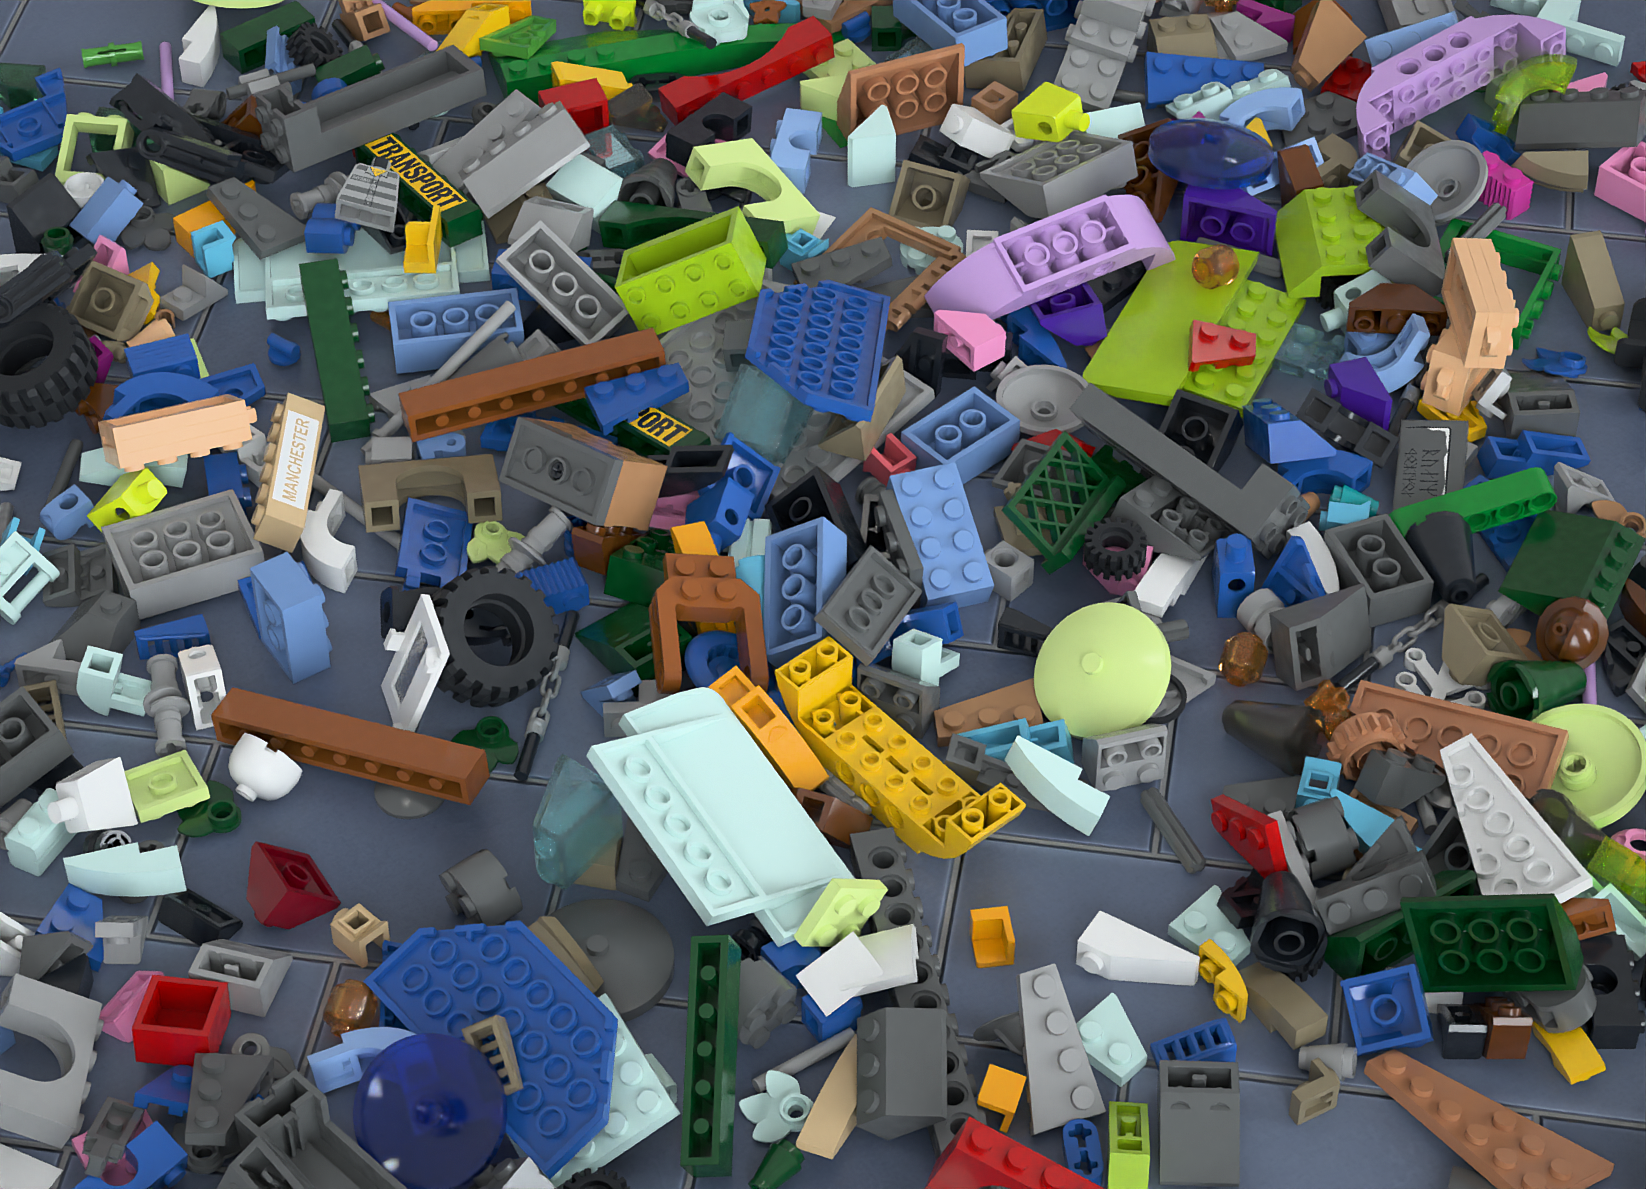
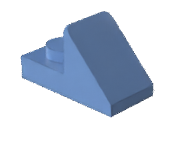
(612, 689)

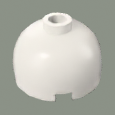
(261, 770)

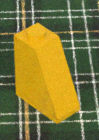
(611, 81)

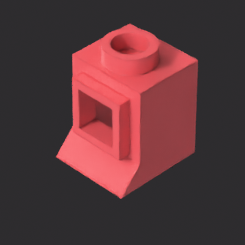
(893, 461)

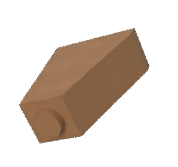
(1324, 44)

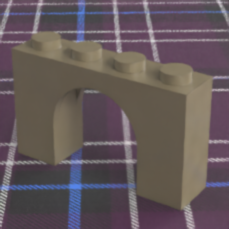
(465, 478)

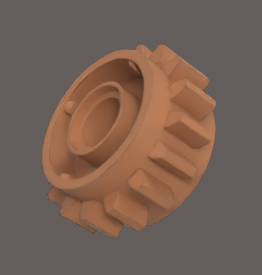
(1357, 736)

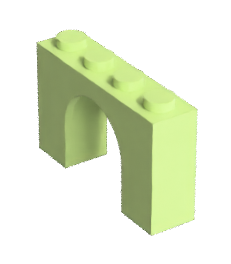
(749, 167)

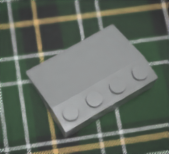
(1063, 173)
(183, 553)

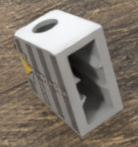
(370, 196)

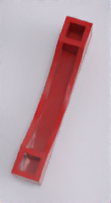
(798, 51)

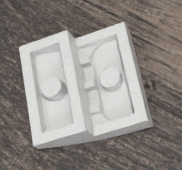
(895, 953)

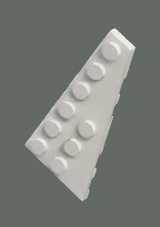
(1504, 833)

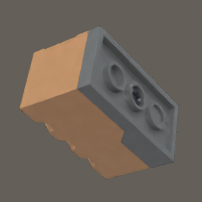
(582, 474)

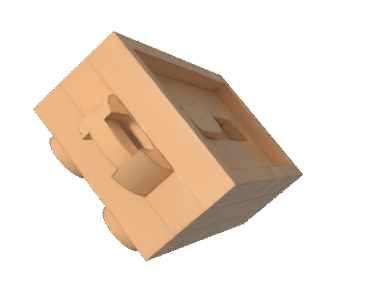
(1479, 303)
(1447, 381)
(176, 431)

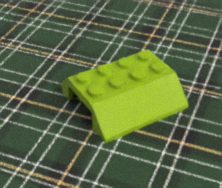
(1321, 237)

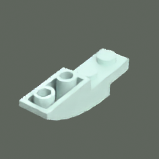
(1216, 97)

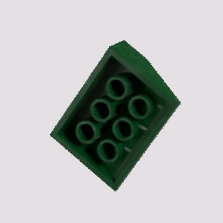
(1570, 558)
(1493, 943)

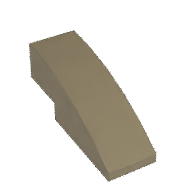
(1283, 1006)

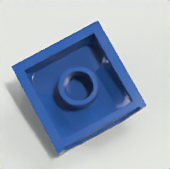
(751, 472)
(1388, 1010)

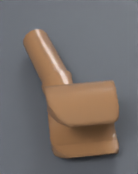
(167, 314)

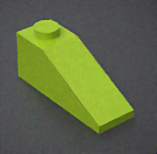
(1128, 1146)

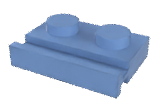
(278, 58)

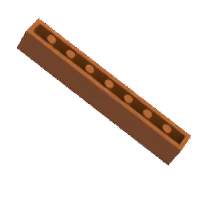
(526, 384)
(354, 745)

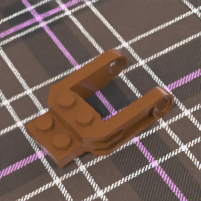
(704, 591)

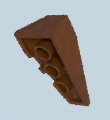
(1151, 184)

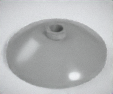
(1454, 173)
(1042, 398)

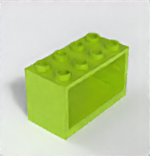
(691, 272)

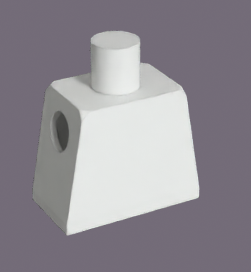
(200, 674)
(94, 798)

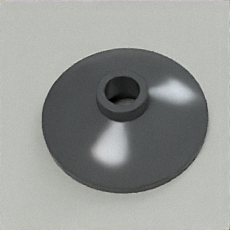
(405, 803)

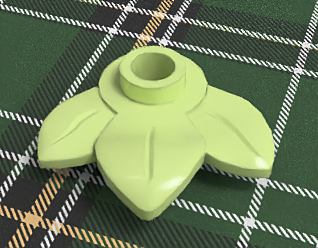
(490, 542)

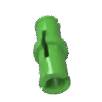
(112, 54)

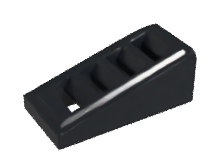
(1021, 633)

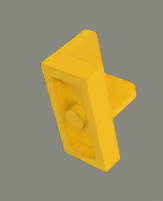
(423, 244)

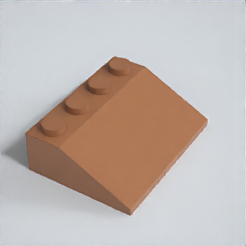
(912, 87)

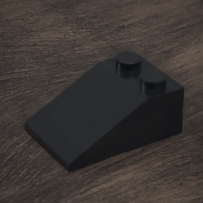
(1201, 428)

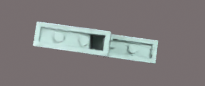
(1580, 38)

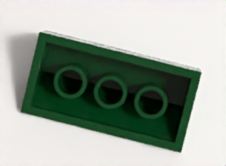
(1385, 939)

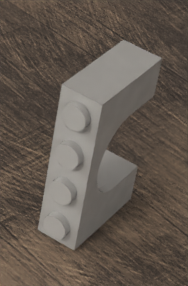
(69, 1028)

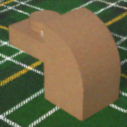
(364, 18)

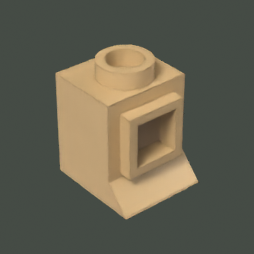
(355, 929)

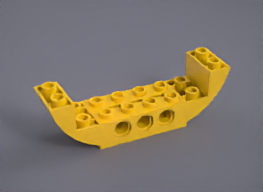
(884, 763)

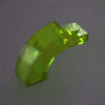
(1531, 75)

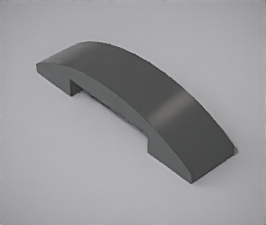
(984, 772)

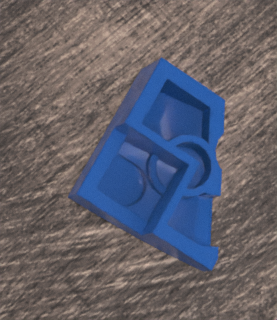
(1482, 135)

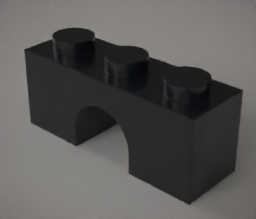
(719, 119)
(1347, 428)
(1616, 1016)

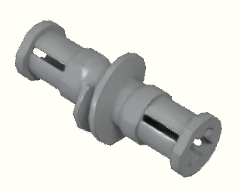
(304, 203)
(538, 540)
(166, 704)

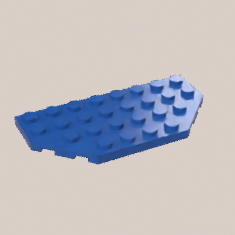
(822, 345)
(555, 1024)

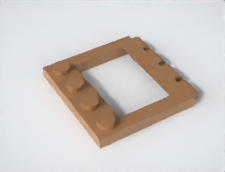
(879, 224)

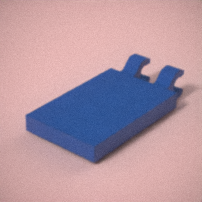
(432, 544)

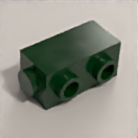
(352, 66)

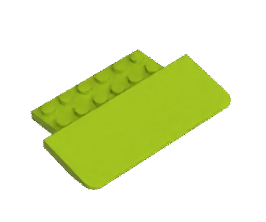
(1149, 341)

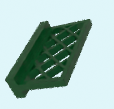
(1092, 507)

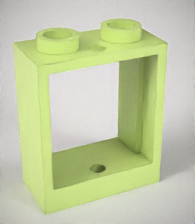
(89, 123)

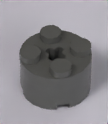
(1323, 837)
(480, 890)
(764, 1001)

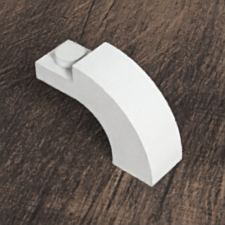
(324, 556)

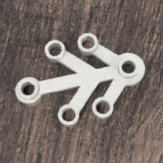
(1440, 685)

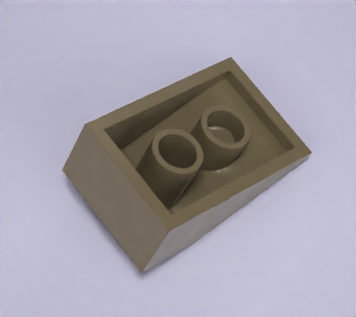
(1182, 36)

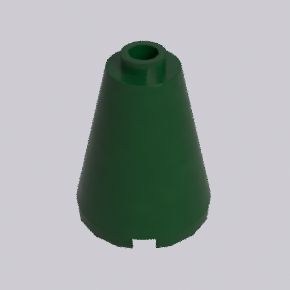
(1532, 687)

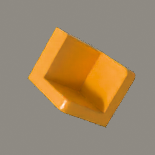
(992, 937)
(1001, 1093)

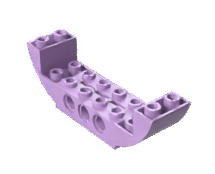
(1446, 70)
(1052, 257)

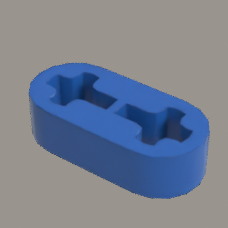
(1090, 1153)

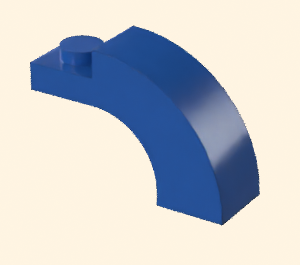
(1323, 473)

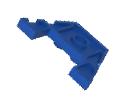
(37, 123)

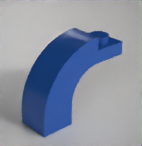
(155, 392)
(937, 620)

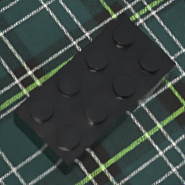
(817, 497)

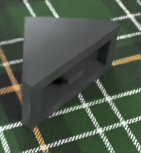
(50, 951)

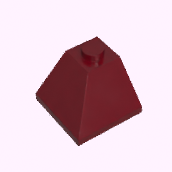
(286, 887)

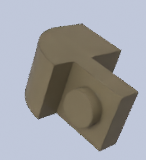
(1338, 161)

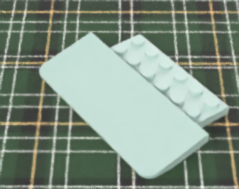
(371, 274)
(718, 813)

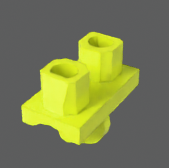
(615, 12)

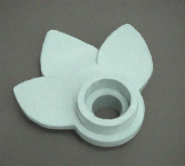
(773, 1109)

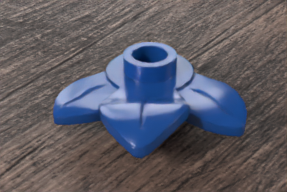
(1557, 363)

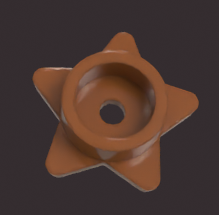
(767, 17)

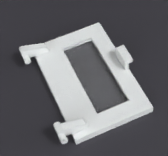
(415, 666)

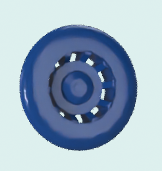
(713, 655)

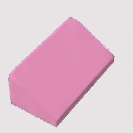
(123, 1007)

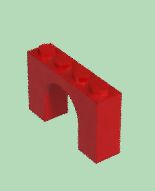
(988, 1158)

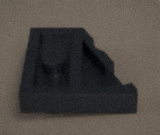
(1241, 901)

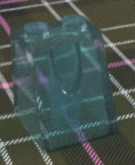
(763, 415)
(574, 823)

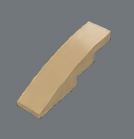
(834, 1109)

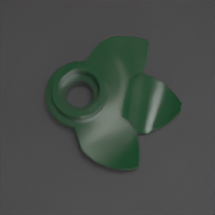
(493, 737)
(212, 815)

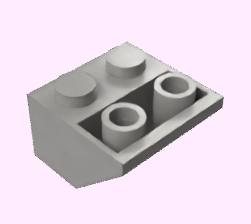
(568, 221)
(1125, 756)
(249, 970)

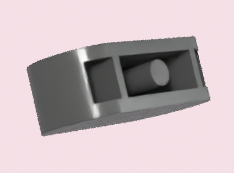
(1559, 1009)

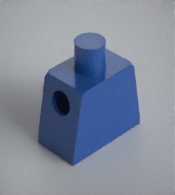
(723, 510)
(1232, 561)

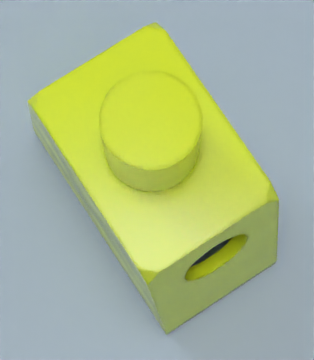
(1049, 114)
(134, 492)

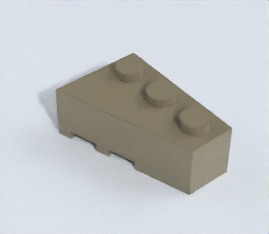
(1013, 65)

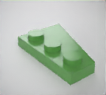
(520, 38)

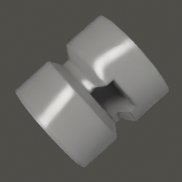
(1255, 617)

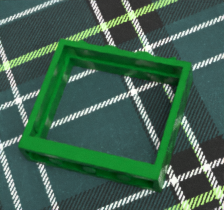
(1523, 255)

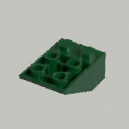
(638, 567)
(625, 642)

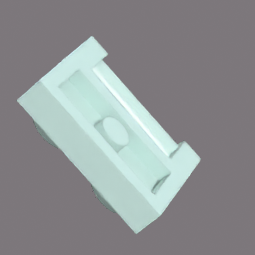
(15, 559)

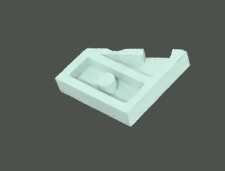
(1206, 921)
(1111, 1041)

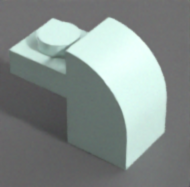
(922, 656)
(104, 687)

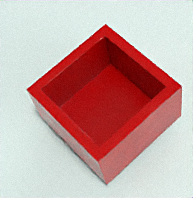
(583, 101)
(180, 1020)

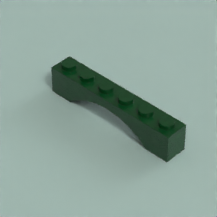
(633, 224)

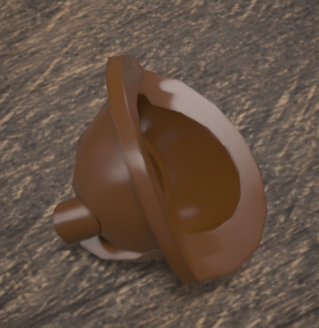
(1572, 631)

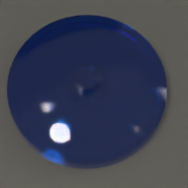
(1210, 153)
(431, 1111)

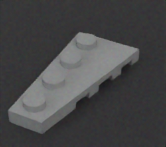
(495, 126)
(1056, 1062)

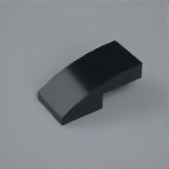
(950, 158)

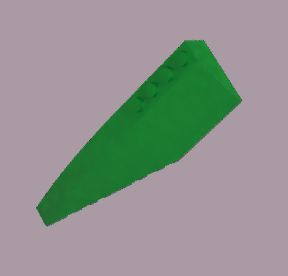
(635, 54)

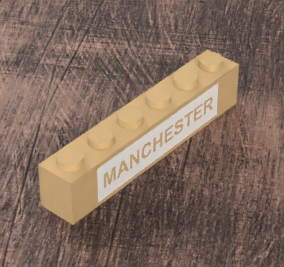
(288, 472)

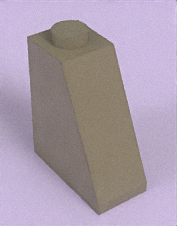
(1592, 281)

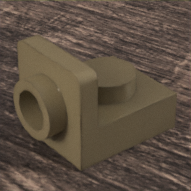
(1316, 1094)

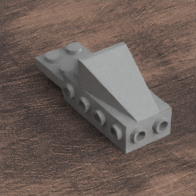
(1101, 48)

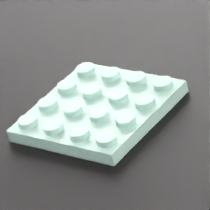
(636, 1107)

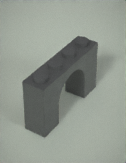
(1409, 244)

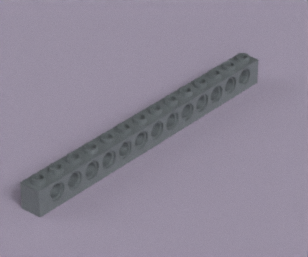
(882, 858)

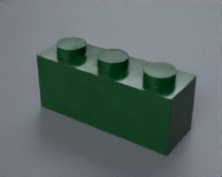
(246, 43)

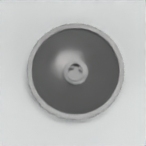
(625, 948)

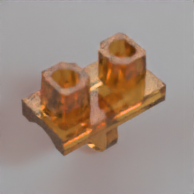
(1332, 703)

